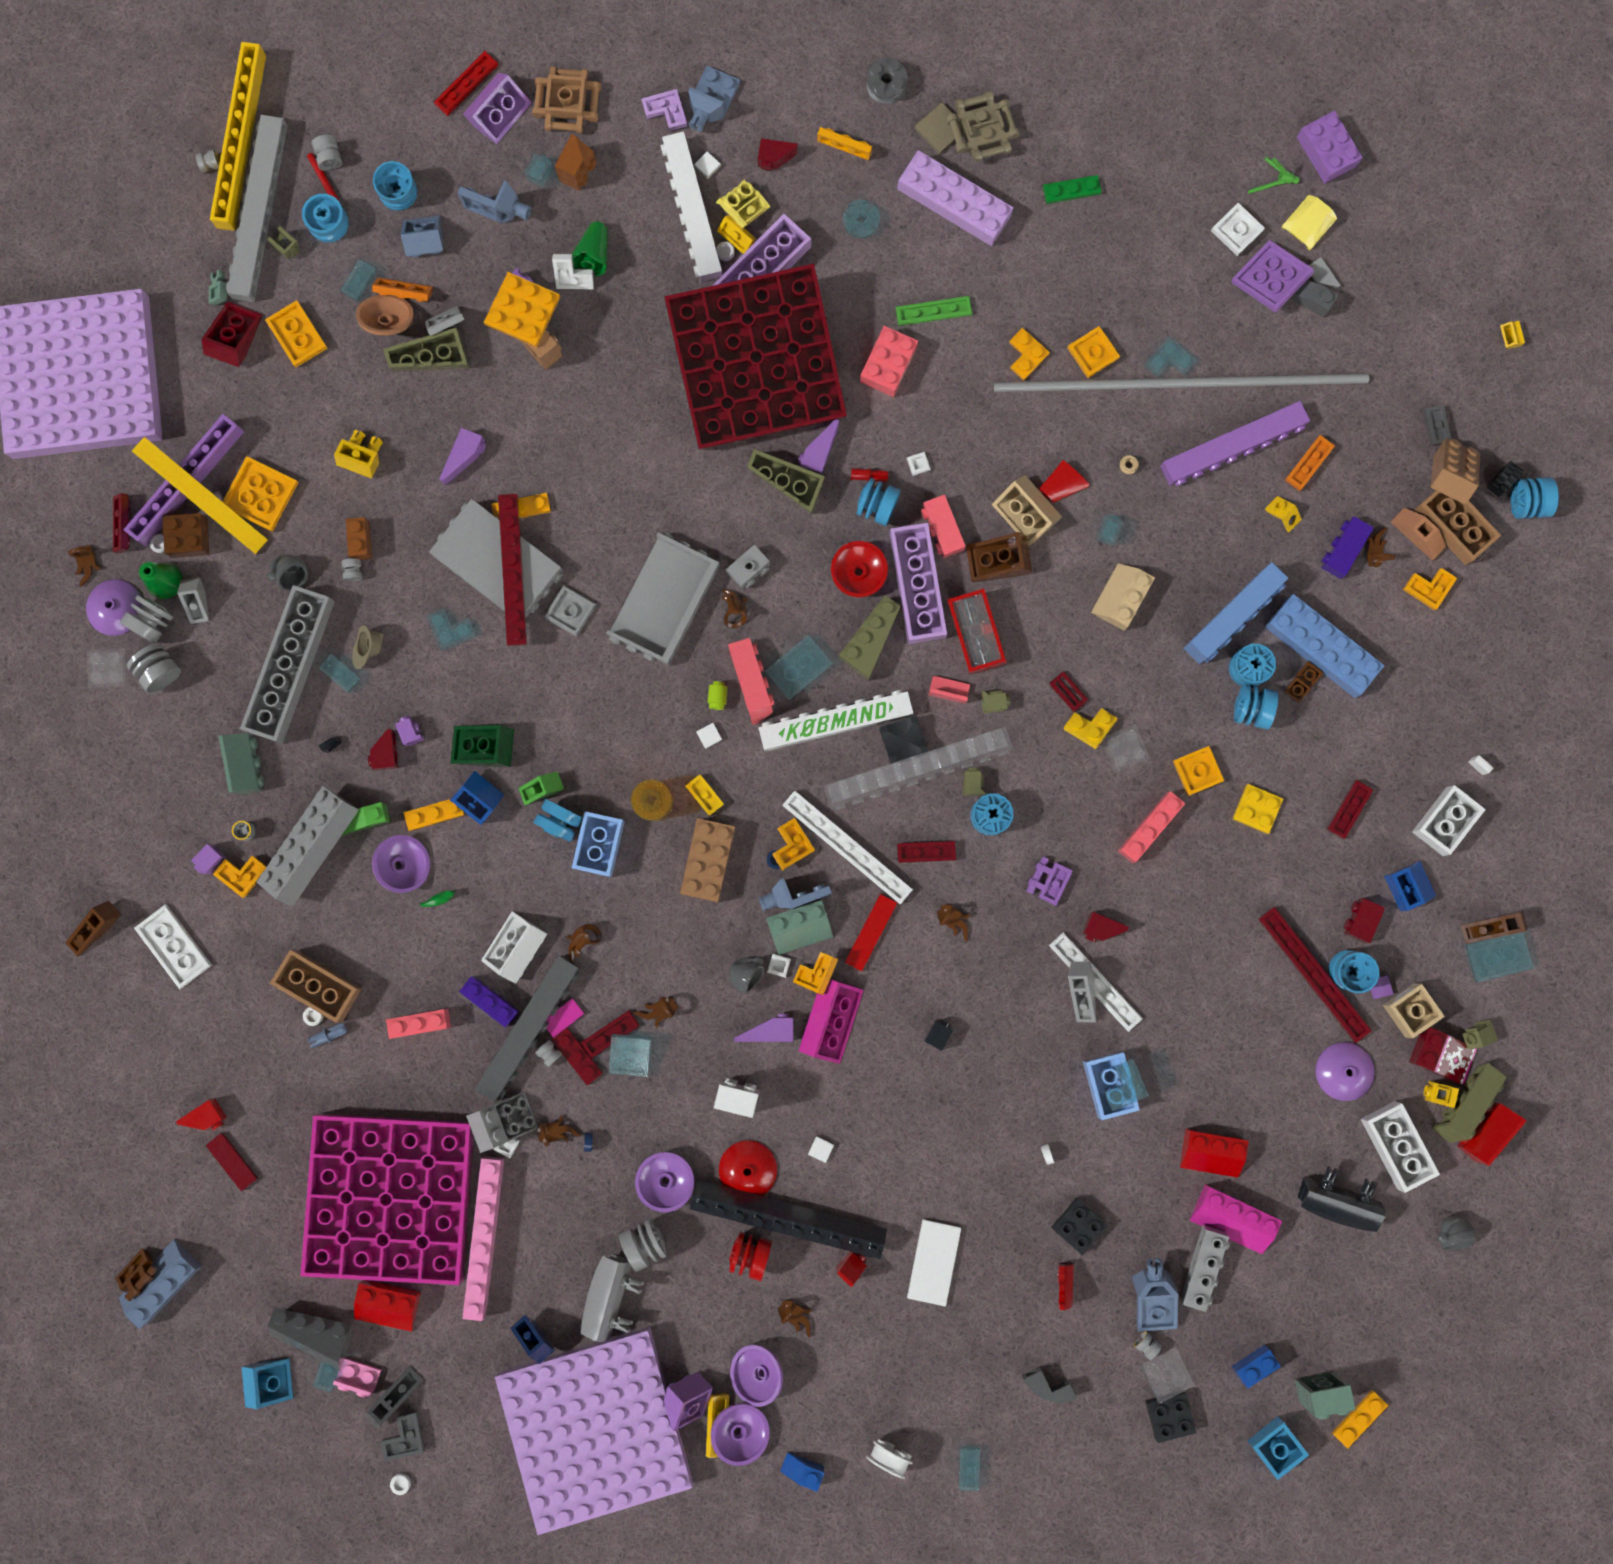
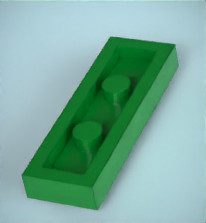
(1071, 189)

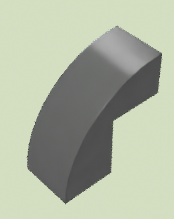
(1037, 1383)

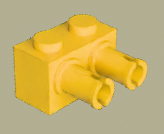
(358, 458)

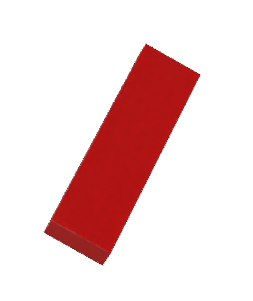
(465, 83)
(870, 932)

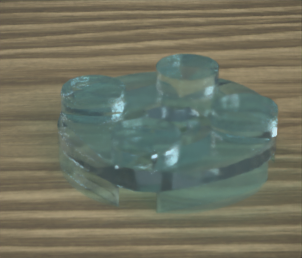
(852, 214)

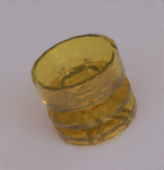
(662, 806)

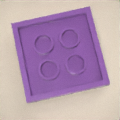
(1272, 276)

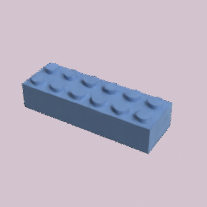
(1235, 613)
(1324, 646)

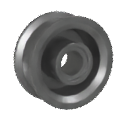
(886, 69)

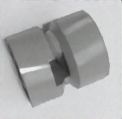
(327, 152)

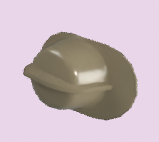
(366, 645)

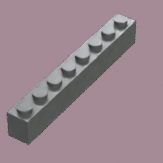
(527, 1029)

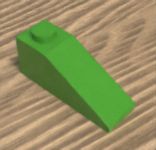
(368, 817)

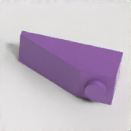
(819, 450)
(464, 452)
(774, 1030)

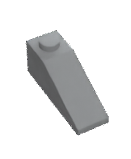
(1082, 991)

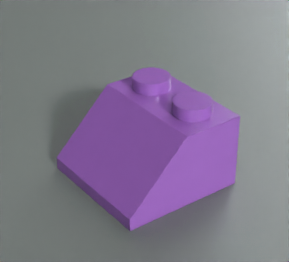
(687, 1400)

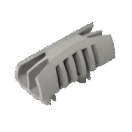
(605, 1298)

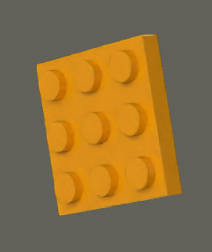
(522, 309)
(260, 493)

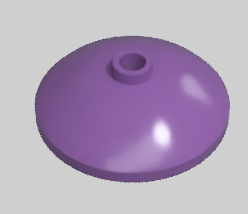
(108, 619)
(413, 863)
(1332, 1070)
(663, 1196)
(748, 1378)
(747, 1444)

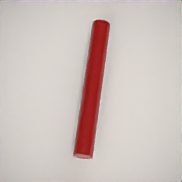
(320, 173)

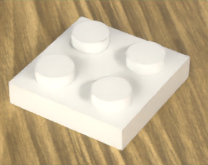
(1237, 229)

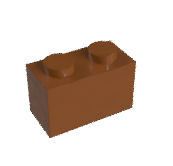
(358, 538)

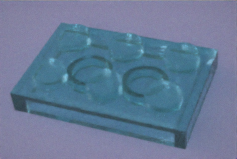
(798, 667)
(1498, 957)

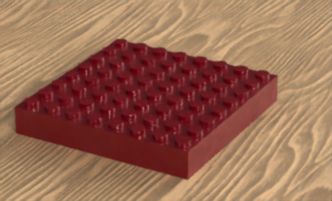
(755, 356)

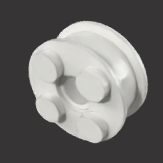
(888, 1459)

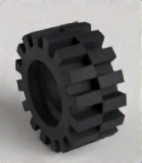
(1505, 478)

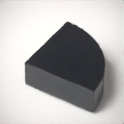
(330, 744)

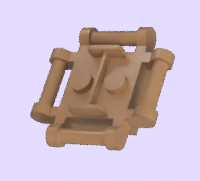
(566, 98)

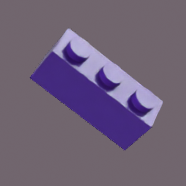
(1346, 547)
(489, 1001)

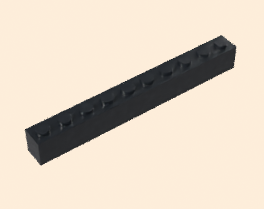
(788, 1219)

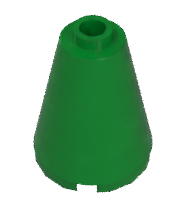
(592, 249)
(161, 578)

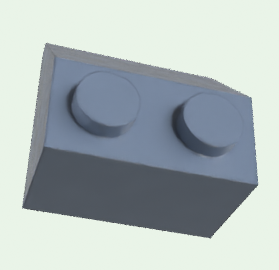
(422, 236)

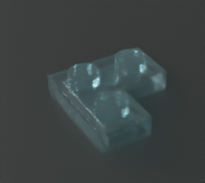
(1169, 353)
(447, 634)
(1131, 1088)

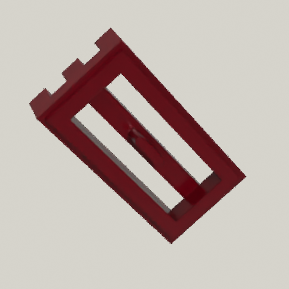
(1074, 687)

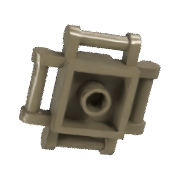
(982, 127)

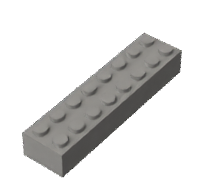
(287, 664)

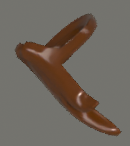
(1375, 550)
(85, 560)
(735, 606)
(950, 916)
(581, 938)
(662, 1009)
(551, 1132)
(791, 1313)

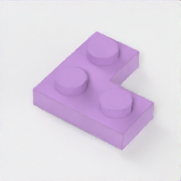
(668, 104)

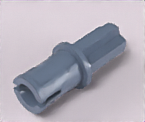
(327, 1035)

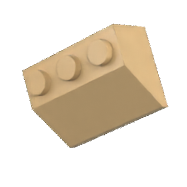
(1026, 509)
(1122, 595)

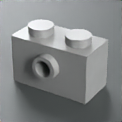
(748, 567)

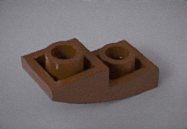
(1303, 682)

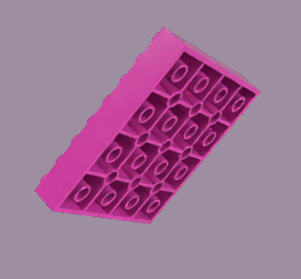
(387, 1199)

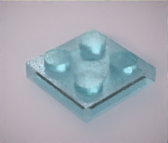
(629, 1055)

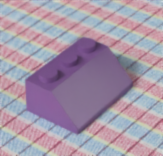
(497, 107)

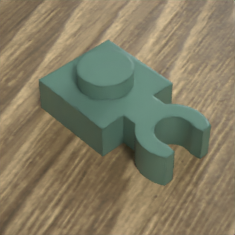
(217, 290)

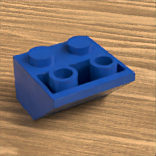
(477, 797)
(1410, 886)

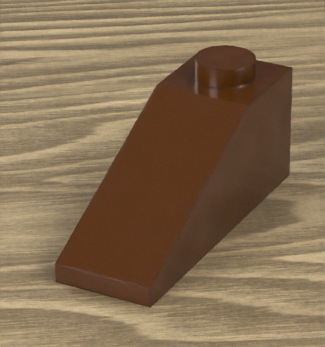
(92, 927)
(1494, 927)

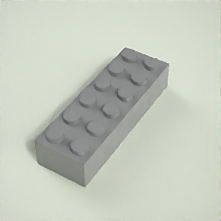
(307, 846)

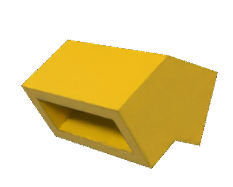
(1512, 334)

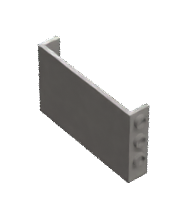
(474, 553)
(664, 599)

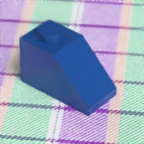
(803, 1471)

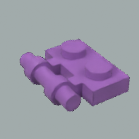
(1054, 884)

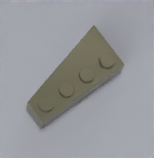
(431, 352)
(789, 479)
(867, 643)
(1471, 1104)

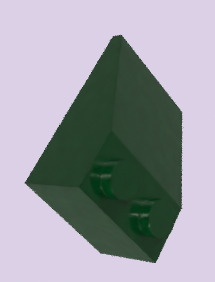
(482, 745)

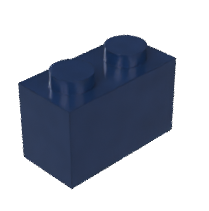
(532, 1339)

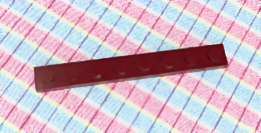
(512, 570)
(1314, 975)

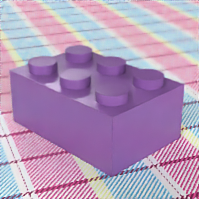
(1329, 147)

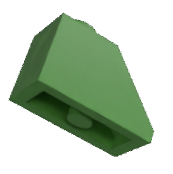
(541, 788)

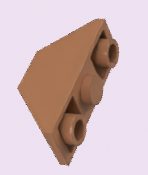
(1420, 532)

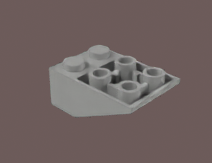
(502, 1122)

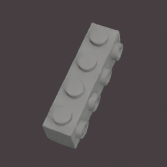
(1204, 1268)

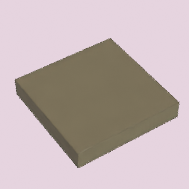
(936, 130)

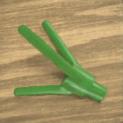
(1284, 176)

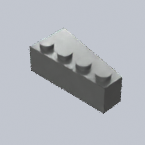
(312, 1335)

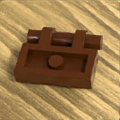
(136, 1268)

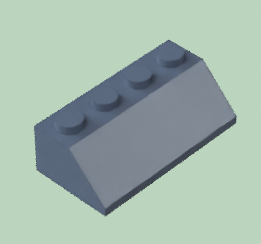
(175, 1269)

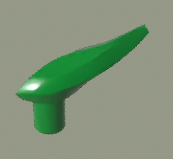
(438, 899)

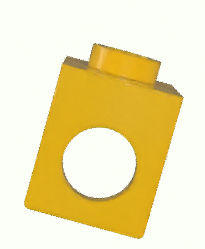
(1284, 510)

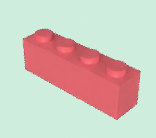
(1151, 827)

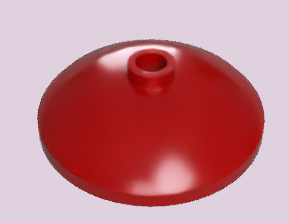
(859, 556)
(748, 1155)

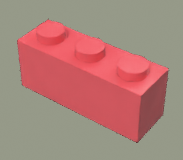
(943, 526)
(418, 1023)

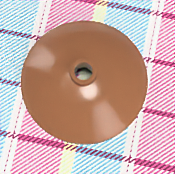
(384, 315)

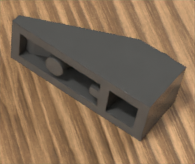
(1315, 297)
(393, 1397)

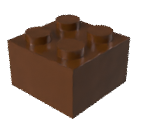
(185, 535)

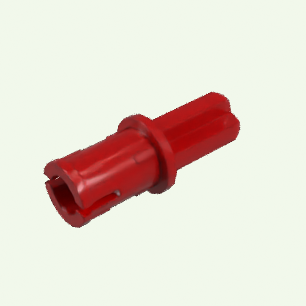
(866, 474)

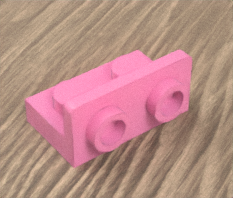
(357, 1377)

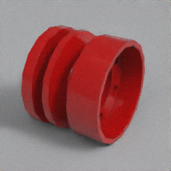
(750, 1256)

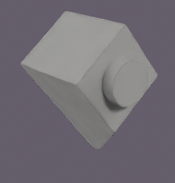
(194, 600)

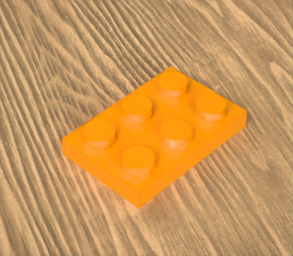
(296, 333)

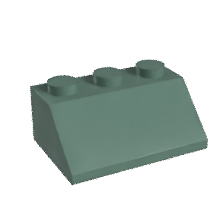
(241, 763)
(799, 927)

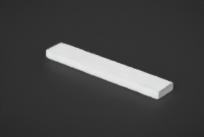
(1103, 989)

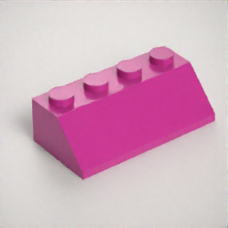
(831, 1022)
(1240, 1221)

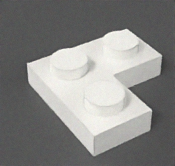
(568, 277)

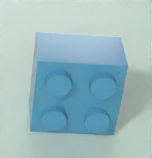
(1278, 1448)

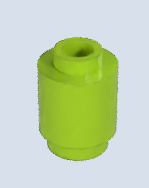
(717, 695)

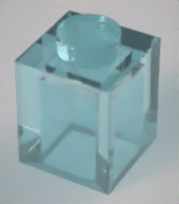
(538, 170)
(1109, 530)

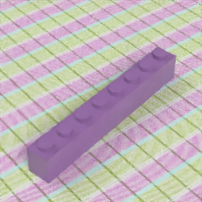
(1235, 443)
(198, 464)

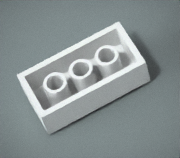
(1400, 1146)

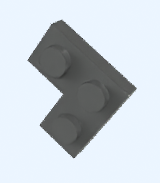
(410, 1439)

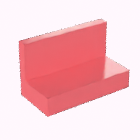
(949, 689)

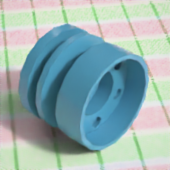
(390, 177)
(1534, 498)
(878, 501)
(1244, 672)
(1259, 708)
(980, 816)
(1364, 971)

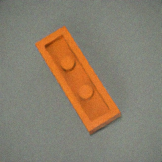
(402, 289)
(1309, 463)

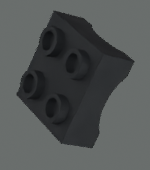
(903, 739)
(1079, 1226)
(1170, 1418)

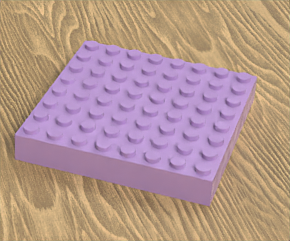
(78, 374)
(593, 1430)

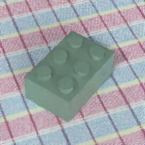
(1325, 1395)

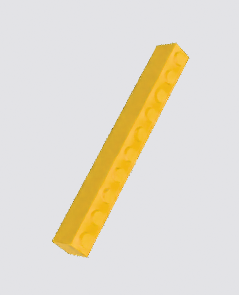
(238, 136)

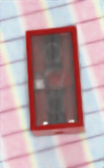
(977, 631)

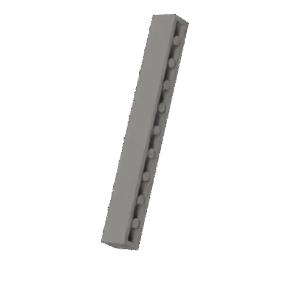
(256, 208)

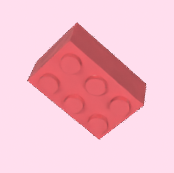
(888, 361)

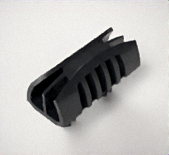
(1342, 1205)

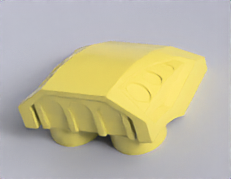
(744, 204)
(1310, 221)

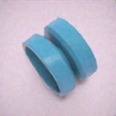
(325, 218)
(557, 821)

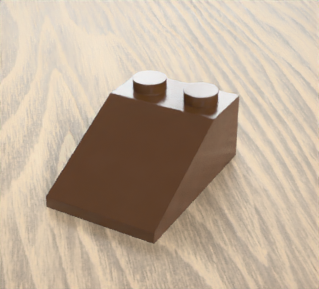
(999, 558)

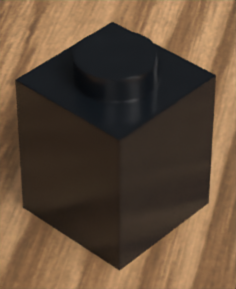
(938, 1034)

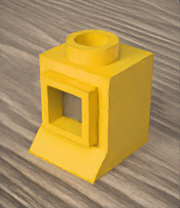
(1441, 1094)

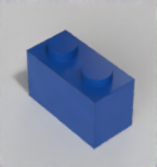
(1256, 1366)

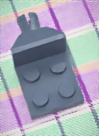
(711, 97)
(501, 209)
(781, 896)
(1155, 1298)

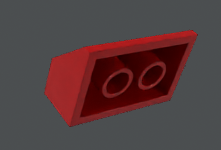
(1492, 1134)
(1213, 1153)
(386, 1305)

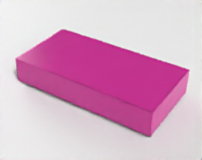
(564, 1017)

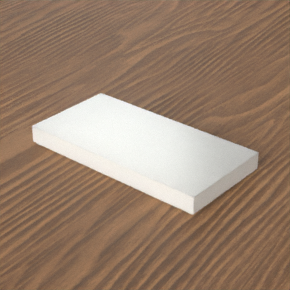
(173, 946)
(934, 1262)

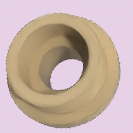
(1132, 460)

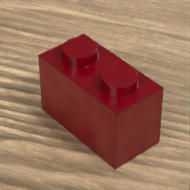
(1363, 920)

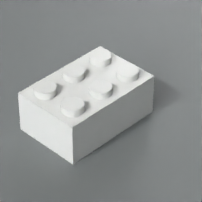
(1448, 820)
(736, 1097)

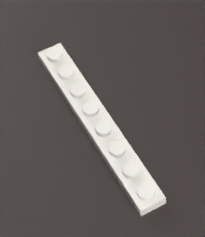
(847, 847)

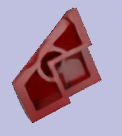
(1062, 483)
(1065, 1283)

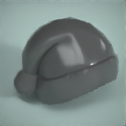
(288, 571)
(746, 973)
(1456, 1233)

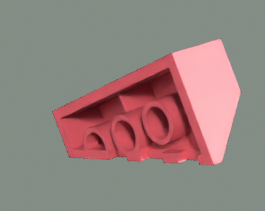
(750, 679)

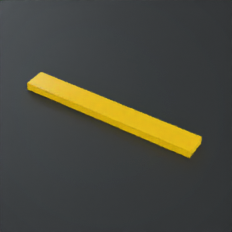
(199, 495)

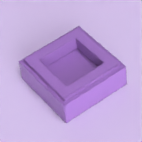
(1382, 988)

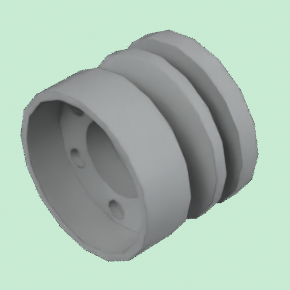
(146, 619)
(153, 668)
(645, 1244)

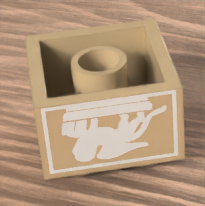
(1413, 1010)

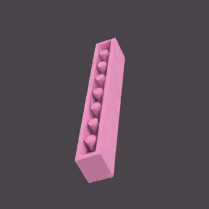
(483, 1238)

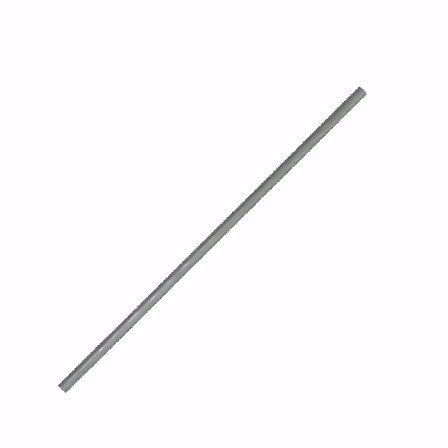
(1181, 382)

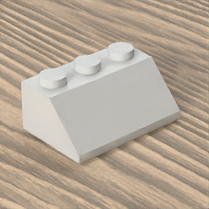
(514, 947)

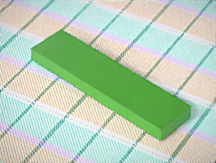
(933, 311)

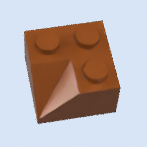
(575, 163)

